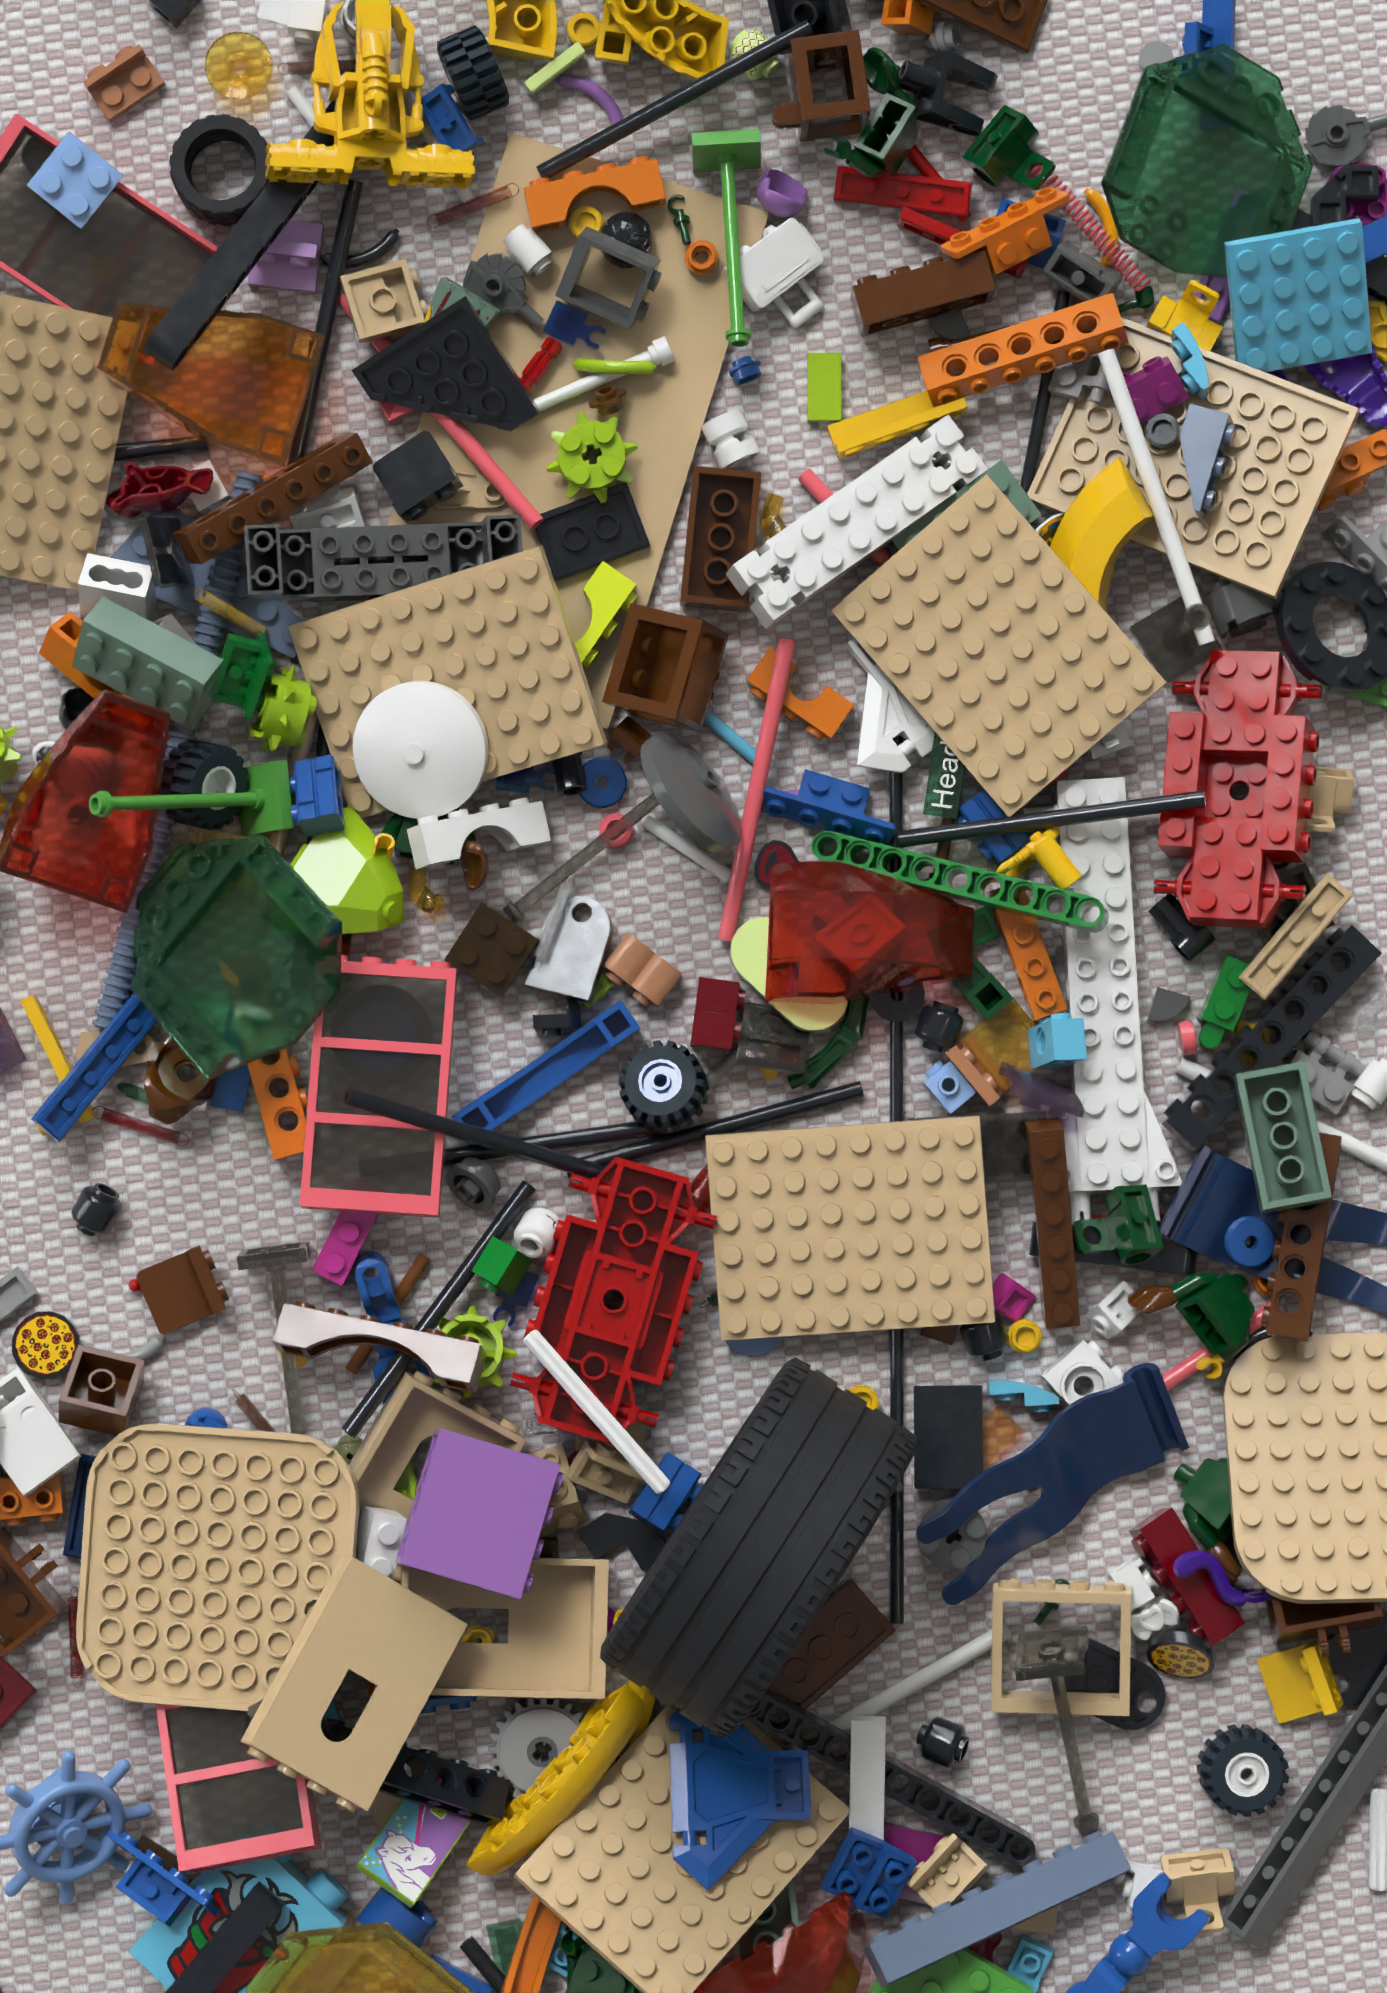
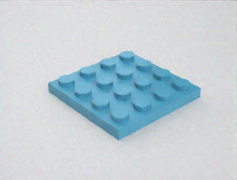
(1299, 296)

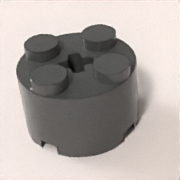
(1239, 608)
(957, 1552)

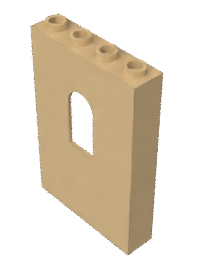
(403, 1422)
(378, 1633)
(550, 1638)

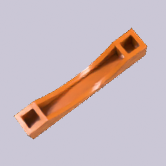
(532, 1949)

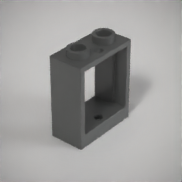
(596, 303)

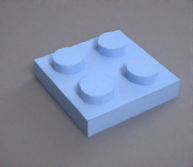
(75, 180)

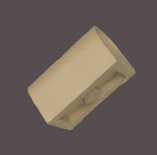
(1330, 796)
(1198, 1882)

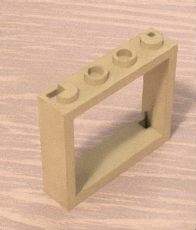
(1076, 1592)

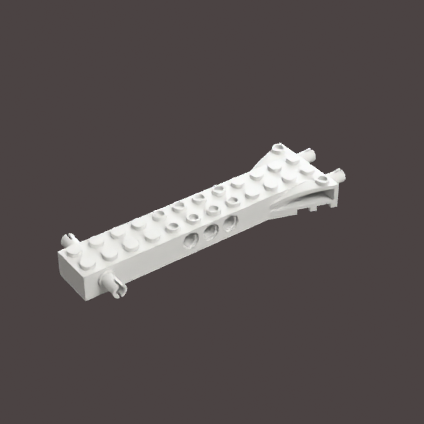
(1119, 1133)

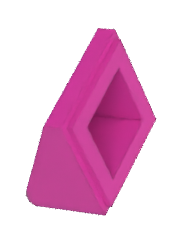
(1011, 1297)

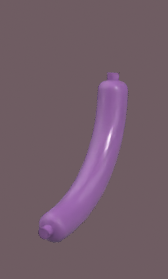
(595, 91)

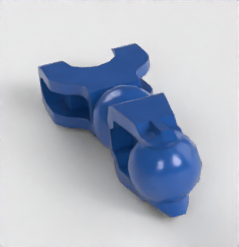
(380, 1302)
(1151, 1932)

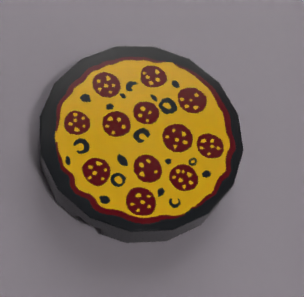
(45, 1344)
(1181, 1655)

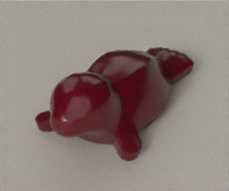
(157, 489)

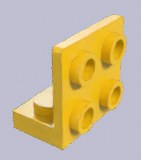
(1300, 1682)

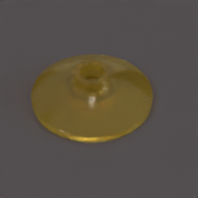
(236, 49)

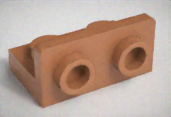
(123, 82)
(967, 1065)

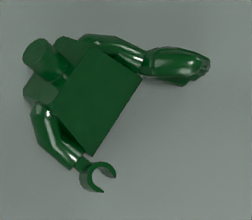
(890, 129)

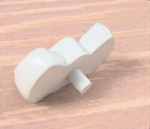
(1153, 1619)

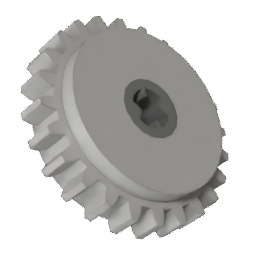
(520, 1736)

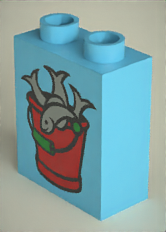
(309, 1906)

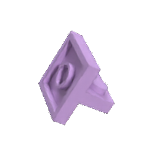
(291, 259)

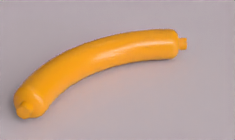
(1105, 215)

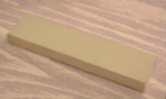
(1295, 936)

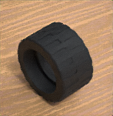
(196, 138)

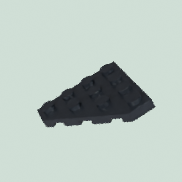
(450, 370)

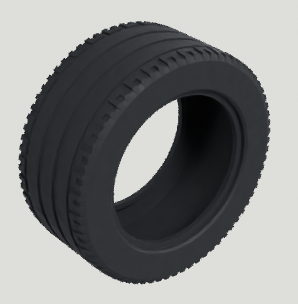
(760, 1549)

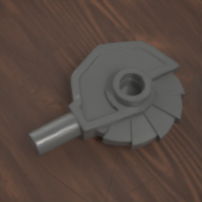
(1338, 135)
(502, 285)

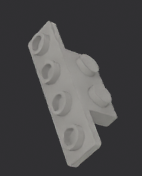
(1366, 553)

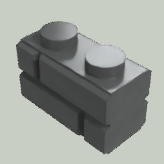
(1080, 273)

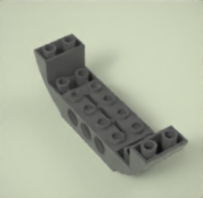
(369, 559)

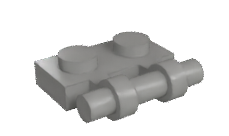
(1075, 377)
(1327, 1086)

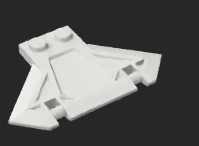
(884, 718)

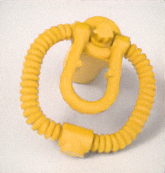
(1050, 857)

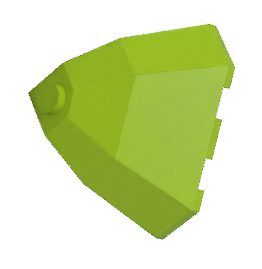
(352, 879)

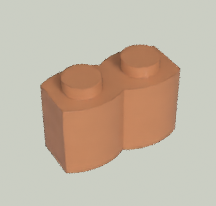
(641, 970)

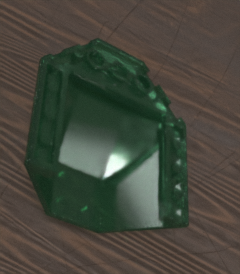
(1205, 161)
(234, 952)

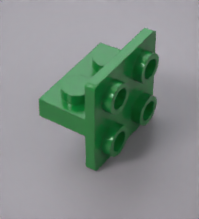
(244, 672)

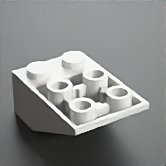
(30, 1436)

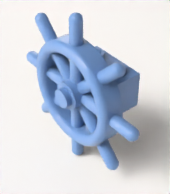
(58, 1817)

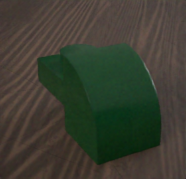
(983, 991)

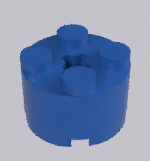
(414, 1922)

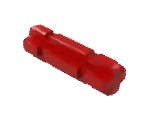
(540, 363)

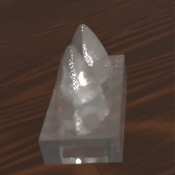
(1368, 1012)

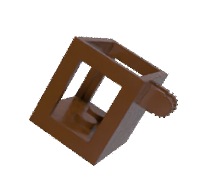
(822, 55)
(665, 667)
(25, 1594)
(1305, 1621)

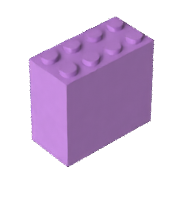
(479, 1513)

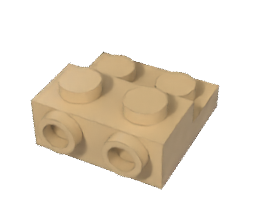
(384, 301)

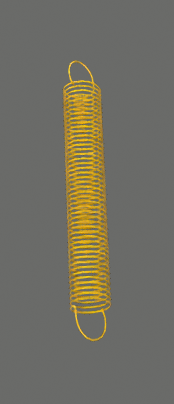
(233, 609)

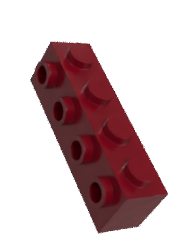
(1162, 1541)

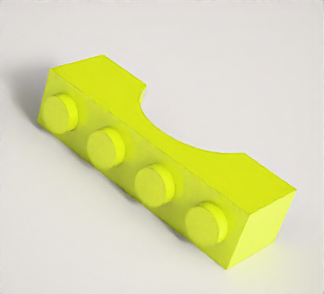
(608, 595)

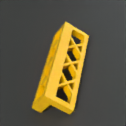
(890, 423)

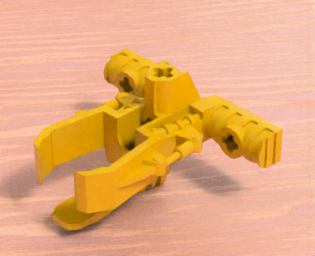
(369, 112)

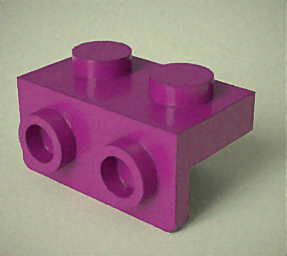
(1155, 388)

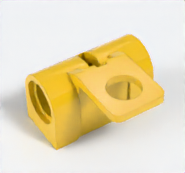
(1192, 312)

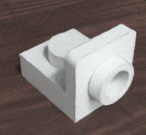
(1113, 1312)

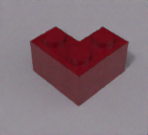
(716, 1014)

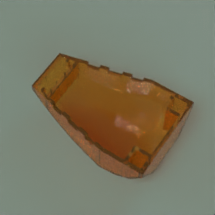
(233, 388)

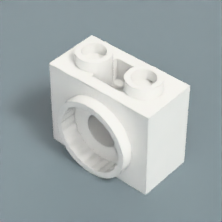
(1079, 1361)

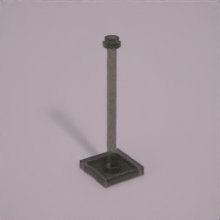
(1170, 639)
(515, 910)
(275, 1260)
(1053, 1656)

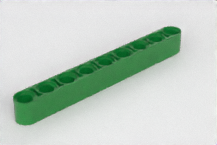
(976, 882)

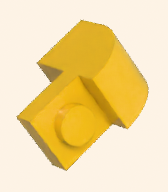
(613, 42)

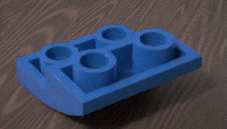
(869, 1872)

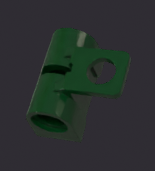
(1006, 151)
(1126, 1229)

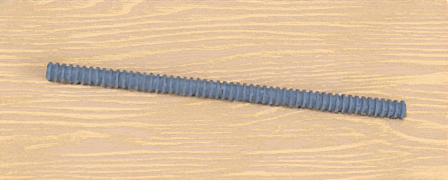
(207, 637)

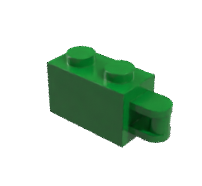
(1223, 1002)

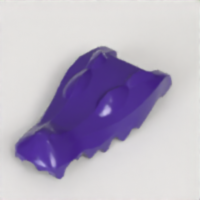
(1357, 382)

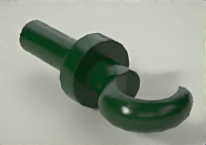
(681, 220)
(1048, 1606)

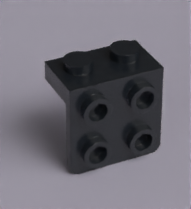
(417, 476)

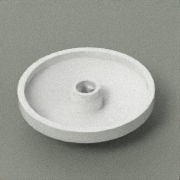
(420, 749)

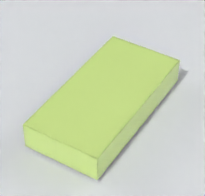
(554, 69)

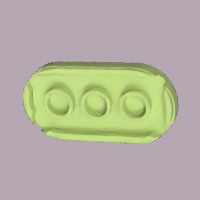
(750, 961)

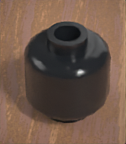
(939, 1026)
(96, 1209)
(985, 1338)
(943, 1742)

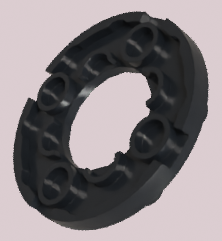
(1303, 646)

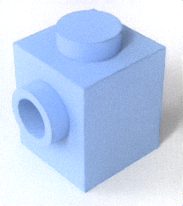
(948, 1086)

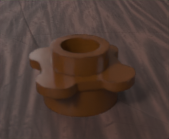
(608, 400)

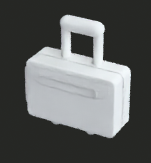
(776, 265)

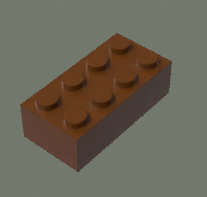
(921, 292)
(718, 536)

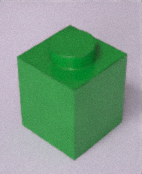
(501, 1267)

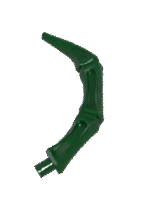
(837, 1049)

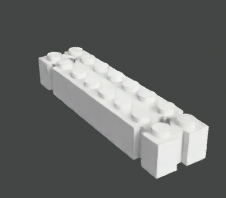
(855, 521)

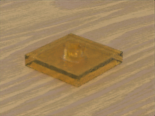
(1001, 1040)

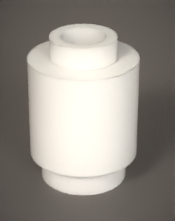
(528, 250)
(1372, 1084)

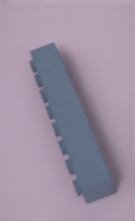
(996, 1909)

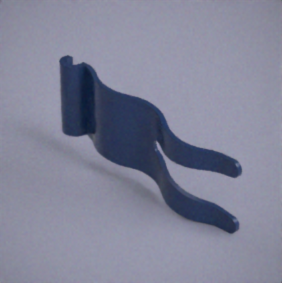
(1223, 1190)
(1074, 1457)

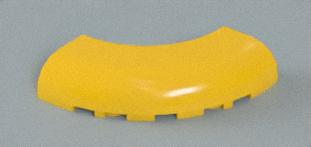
(561, 1784)

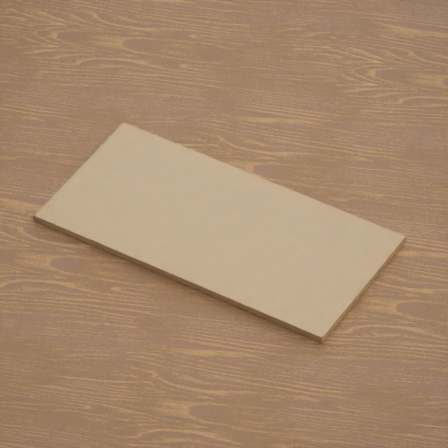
(660, 408)

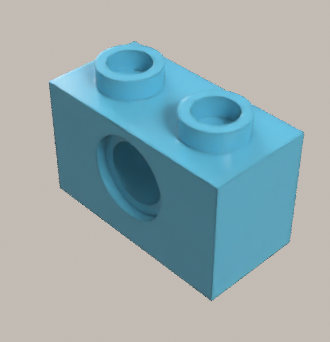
(1057, 1042)

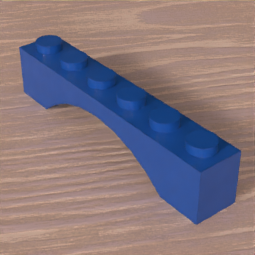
(550, 1069)

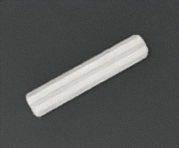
(1378, 1839)

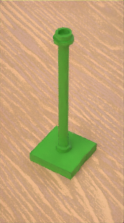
(725, 153)
(263, 805)

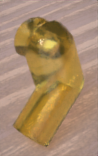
(770, 518)
(421, 894)

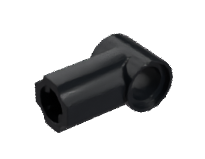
(569, 775)
(1185, 937)

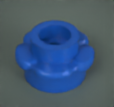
(745, 370)

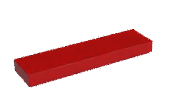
(904, 190)
(941, 233)

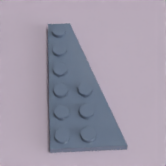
(269, 613)

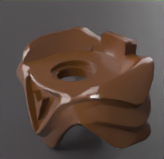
(167, 1095)

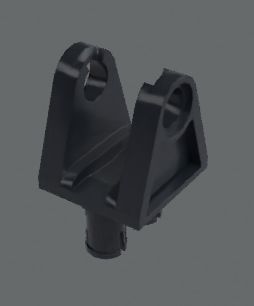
(927, 85)

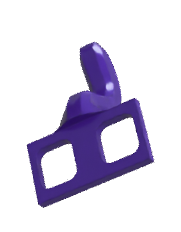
(1195, 1560)

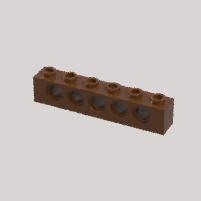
(273, 497)
(1297, 1324)

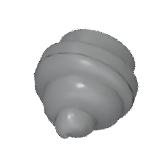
(944, 38)

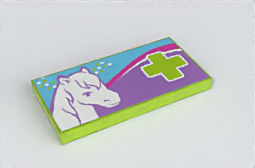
(411, 1848)

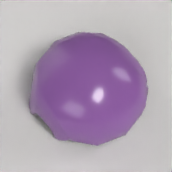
(781, 194)

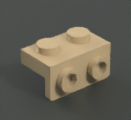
(604, 1471)
(947, 1872)

